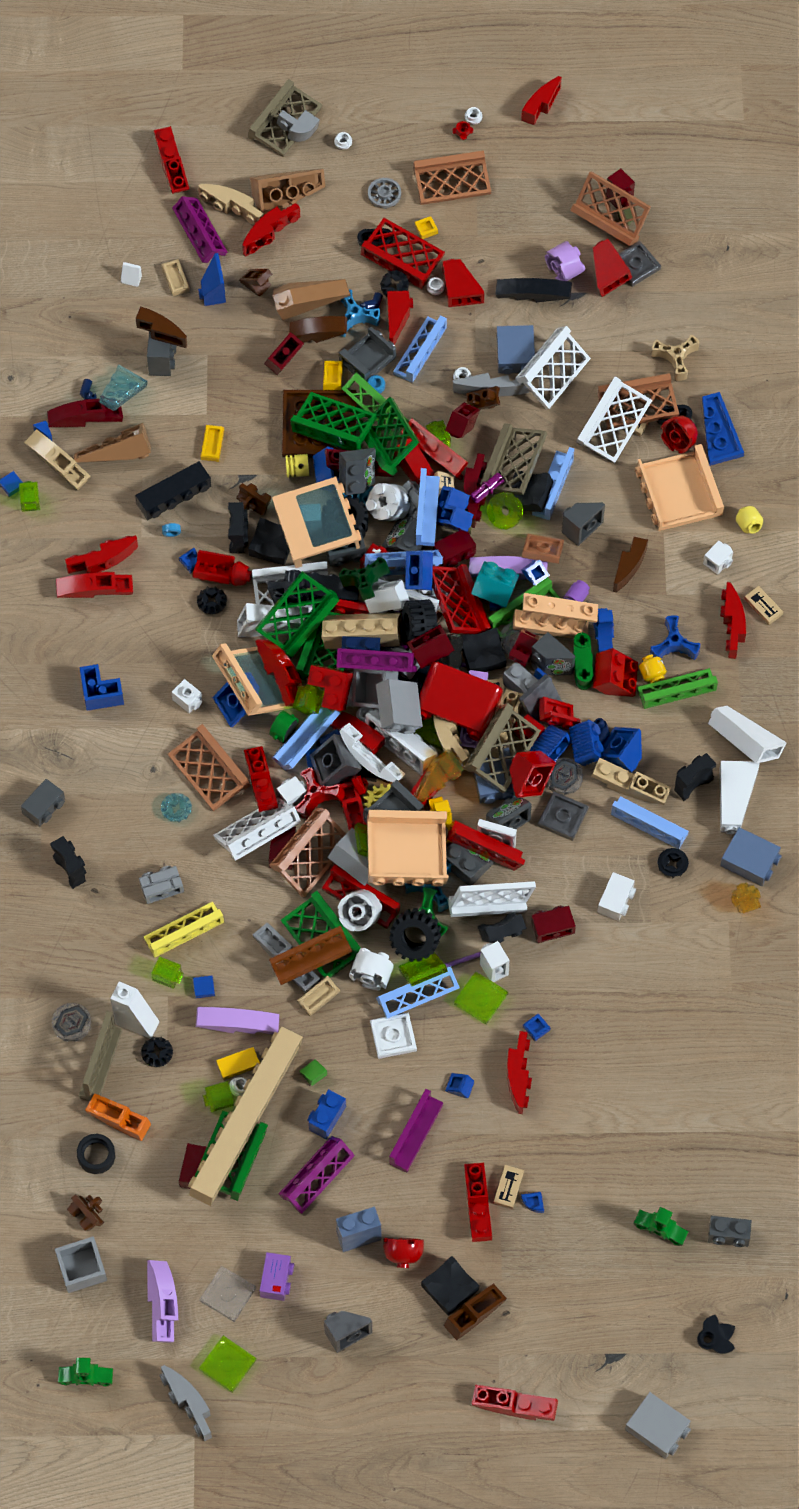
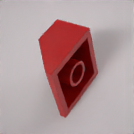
(530, 773)

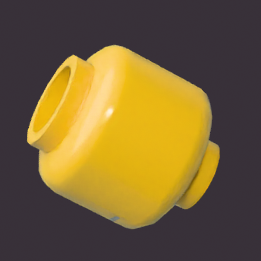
(652, 669)

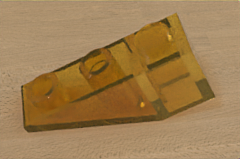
(438, 773)

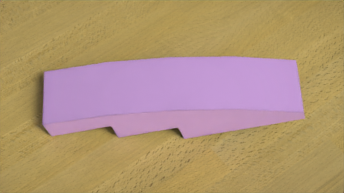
(511, 562)
(238, 1020)

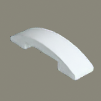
(366, 758)

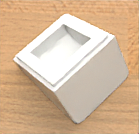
(131, 274)

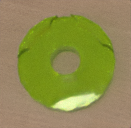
(495, 512)

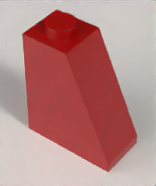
(609, 267)
(460, 284)
(413, 463)

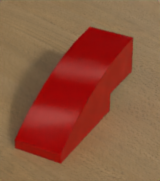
(541, 101)
(371, 738)

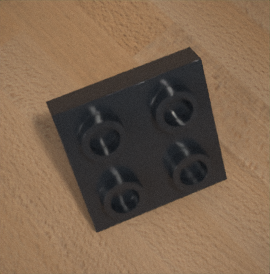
(278, 588)

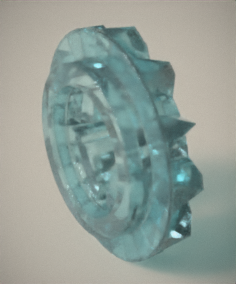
(173, 800)

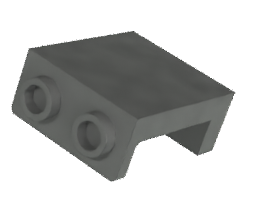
(368, 355)
(395, 799)

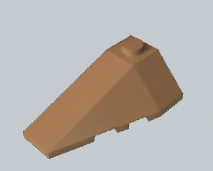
(285, 188)
(302, 297)
(130, 445)

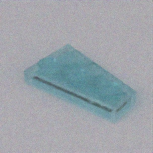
(121, 388)

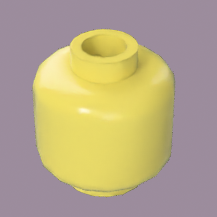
(749, 519)

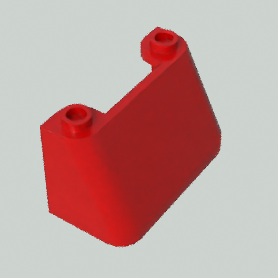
(459, 698)

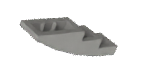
(483, 381)
(274, 945)

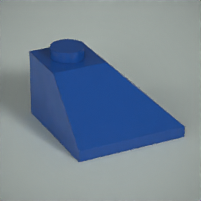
(212, 284)
(229, 705)
(623, 748)

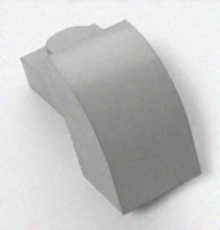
(298, 129)

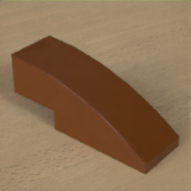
(160, 327)
(319, 328)
(630, 563)
(474, 1311)

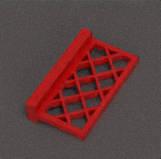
(391, 262)
(472, 605)

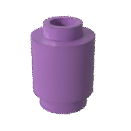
(577, 591)

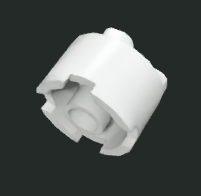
(388, 502)
(369, 906)
(371, 969)

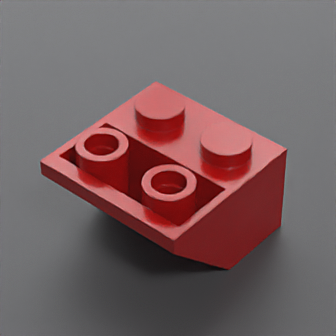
(615, 673)

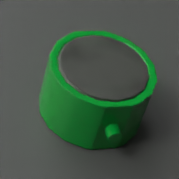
(283, 726)

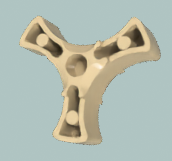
(676, 354)

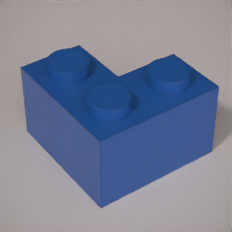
(452, 508)
(100, 693)

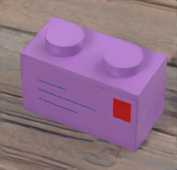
(275, 1276)

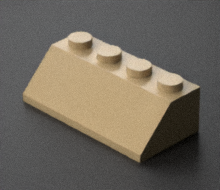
(381, 625)

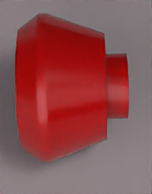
(240, 574)

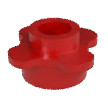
(462, 126)

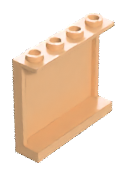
(680, 489)
(407, 847)

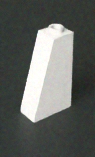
(254, 613)
(746, 735)
(736, 787)
(132, 1011)

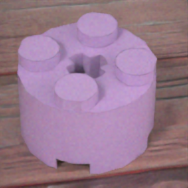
(564, 261)

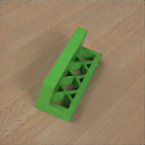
(376, 396)
(507, 613)
(677, 691)

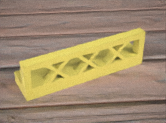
(184, 933)

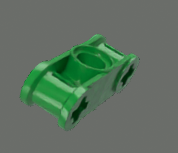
(583, 661)

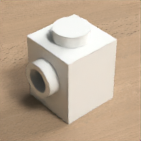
(718, 557)
(187, 696)
(292, 791)

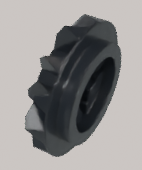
(403, 284)
(212, 607)
(674, 855)
(151, 1058)

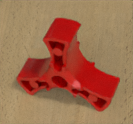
(316, 793)

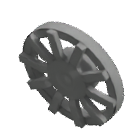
(384, 193)

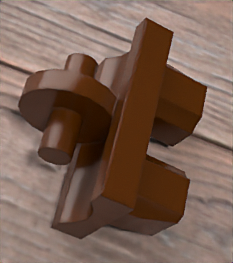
(484, 398)
(253, 500)
(91, 1217)

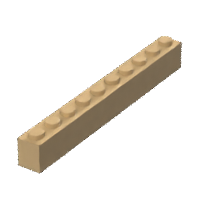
(245, 1116)

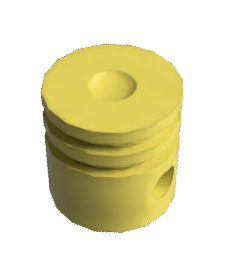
(292, 465)

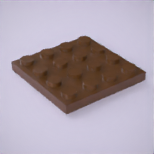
(298, 444)

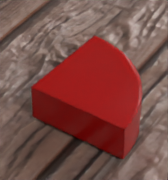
(360, 784)

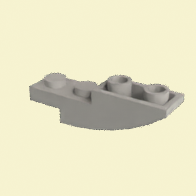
(185, 1394)

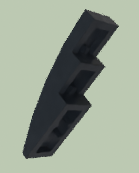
(534, 288)

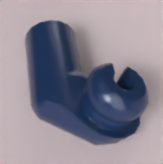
(374, 303)
(85, 391)
(603, 728)

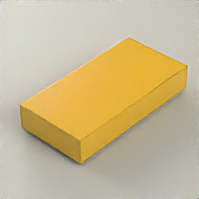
(332, 375)
(212, 443)
(237, 1063)

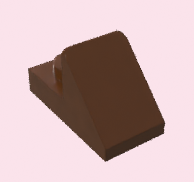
(257, 280)

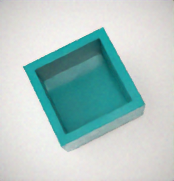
(495, 583)

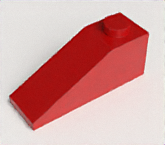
(398, 312)

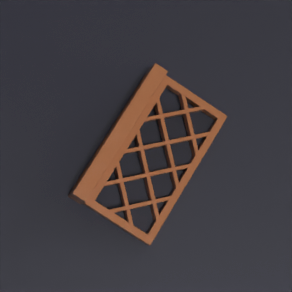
(447, 163)
(606, 222)
(649, 385)
(224, 762)
(296, 845)

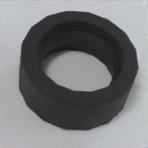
(97, 1168)

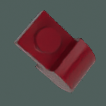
(523, 647)

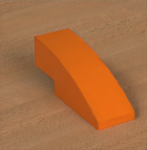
(118, 1117)

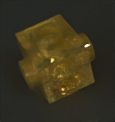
(752, 897)

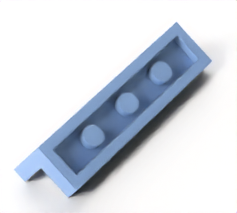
(423, 351)
(558, 471)
(427, 509)
(398, 560)
(304, 738)
(649, 822)
(408, 988)

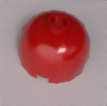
(679, 433)
(403, 1250)

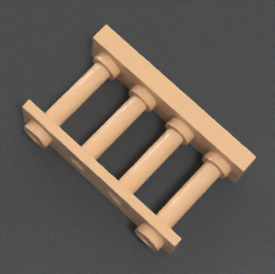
(554, 615)

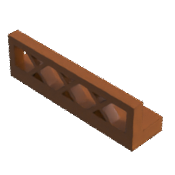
(311, 955)

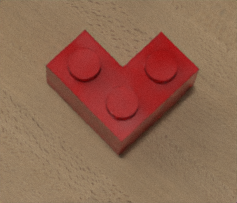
(336, 685)

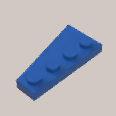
(719, 430)

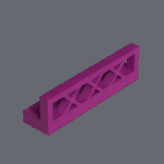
(197, 229)
(375, 660)
(415, 1132)
(311, 1169)

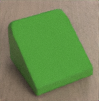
(313, 1072)

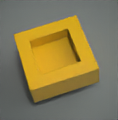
(426, 227)

